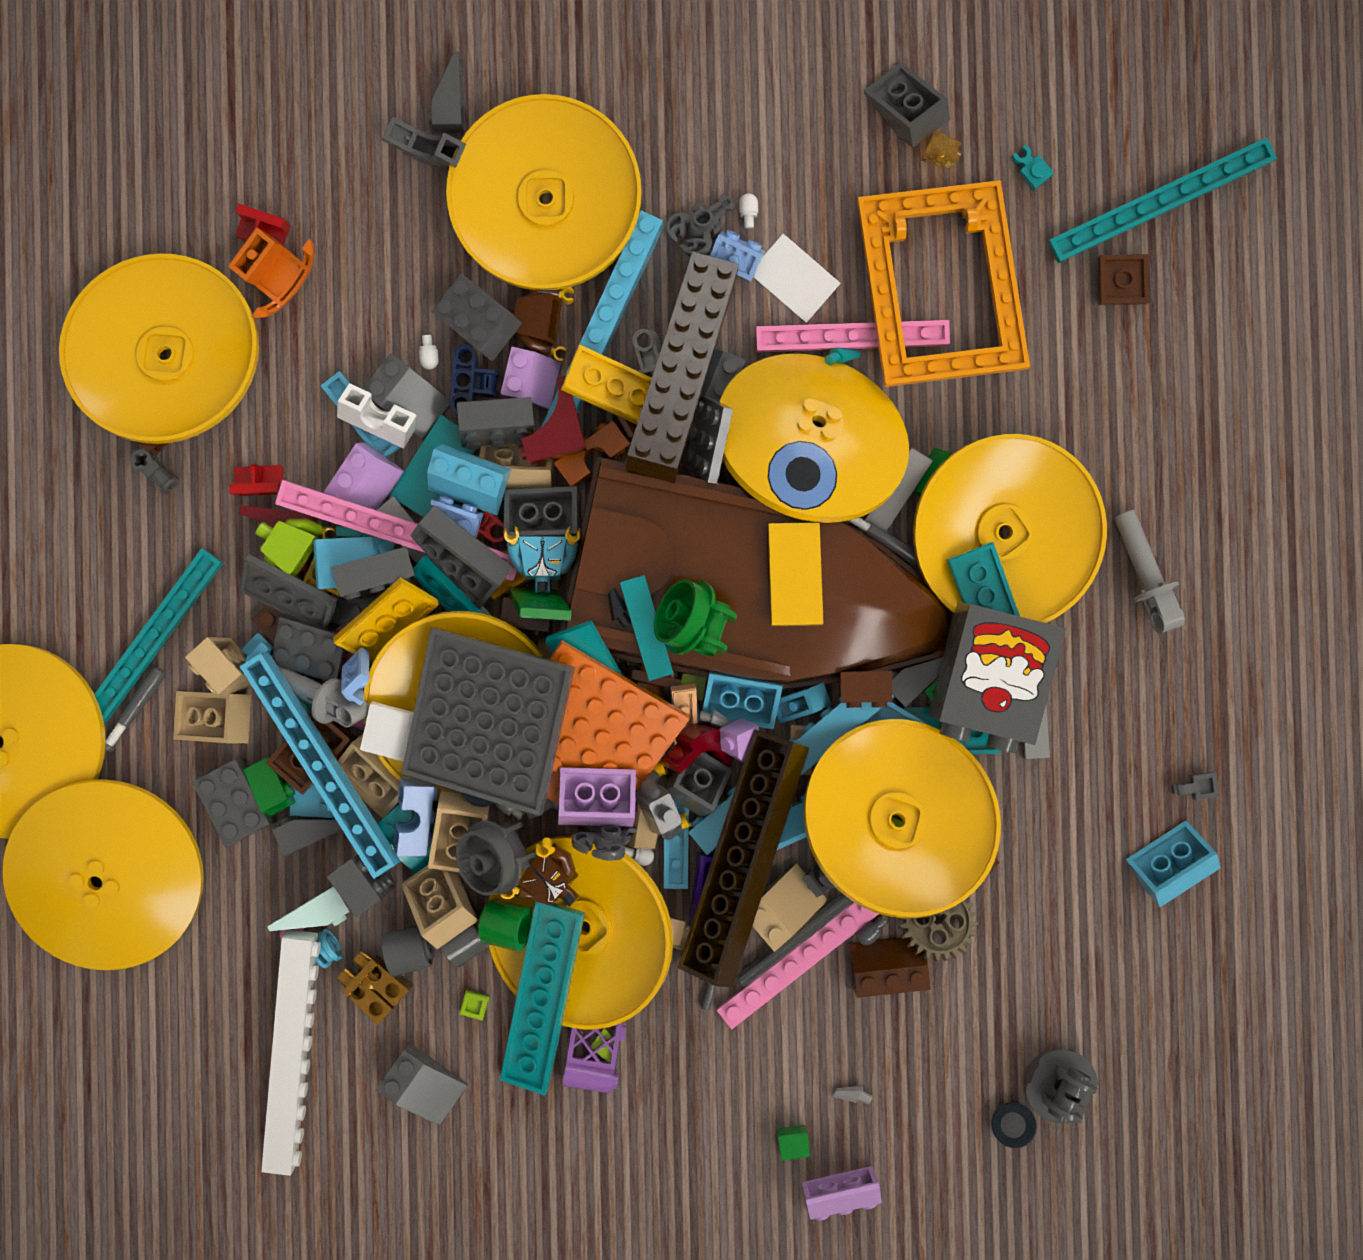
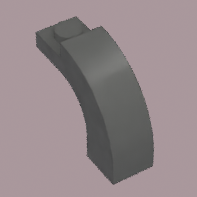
(423, 147)

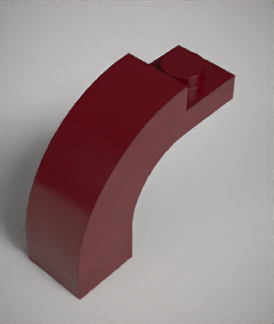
(691, 743)

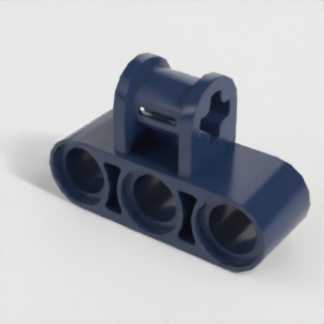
(478, 378)

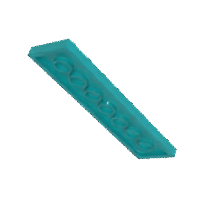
(542, 996)

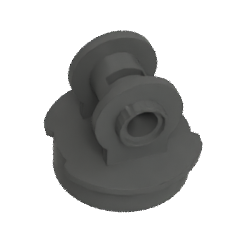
(492, 857)
(1067, 1100)

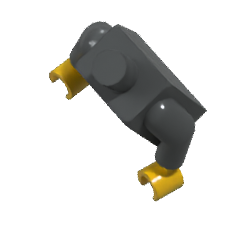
(659, 806)

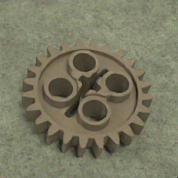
(922, 934)

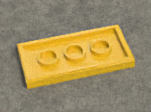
(606, 384)
(795, 574)
(385, 617)

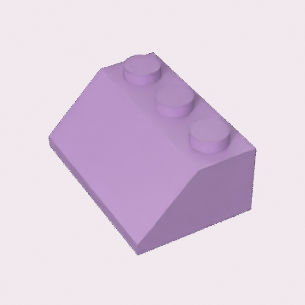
(365, 477)
(597, 797)
(842, 1193)

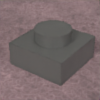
(812, 881)

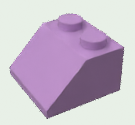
(530, 376)

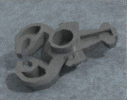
(700, 225)
(607, 840)

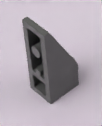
(448, 101)
(912, 680)
(303, 831)

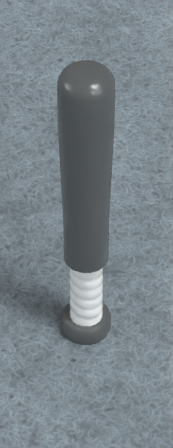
(889, 541)
(140, 698)

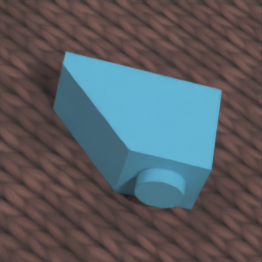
(803, 702)

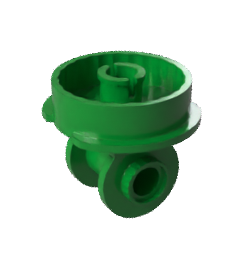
(692, 619)

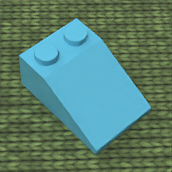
(341, 551)

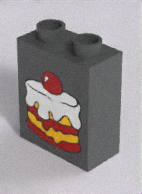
(995, 676)

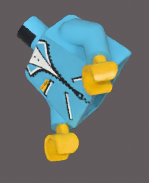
(542, 557)

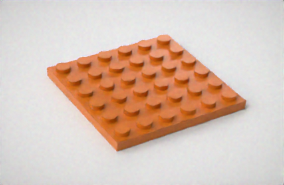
(610, 721)

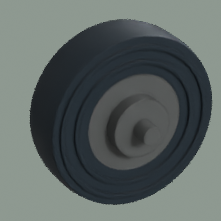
(1013, 1125)

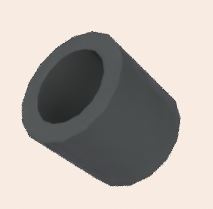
(464, 945)
(406, 951)

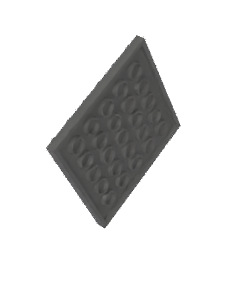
(487, 720)

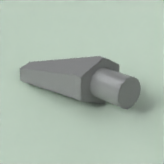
(716, 719)
(852, 1094)

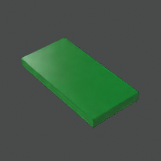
(539, 605)

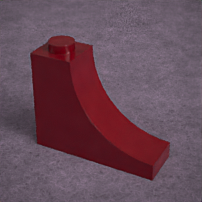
(560, 434)
(271, 517)

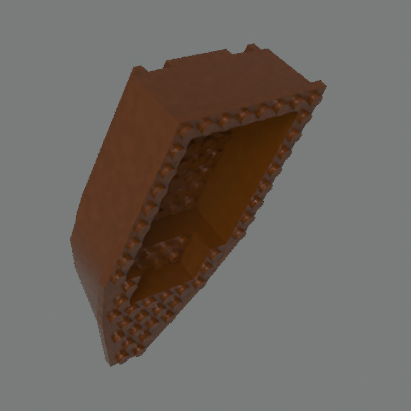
(695, 530)

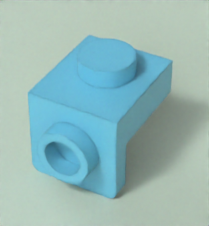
(257, 645)

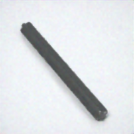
(808, 929)

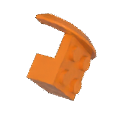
(272, 269)

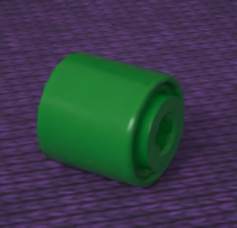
(505, 925)

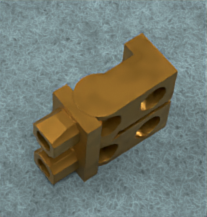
(373, 986)

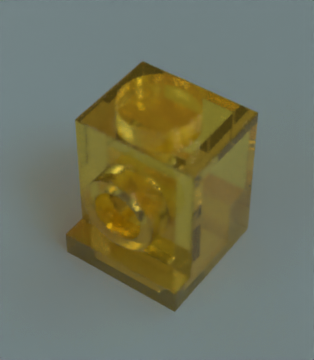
(942, 150)

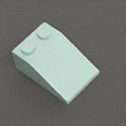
(319, 911)

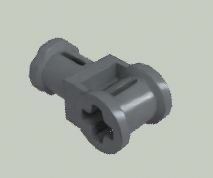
(153, 470)

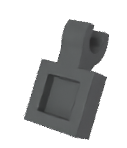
(1200, 785)

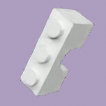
(358, 409)

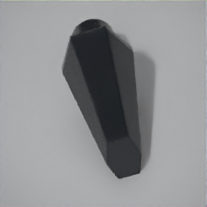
(618, 608)

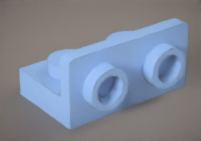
(735, 250)
(464, 515)
(355, 676)

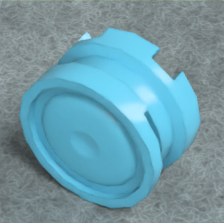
(329, 949)

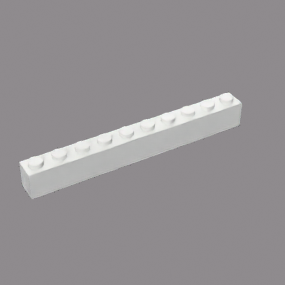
(289, 1052)

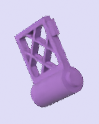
(589, 1073)

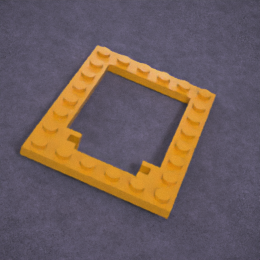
(986, 214)

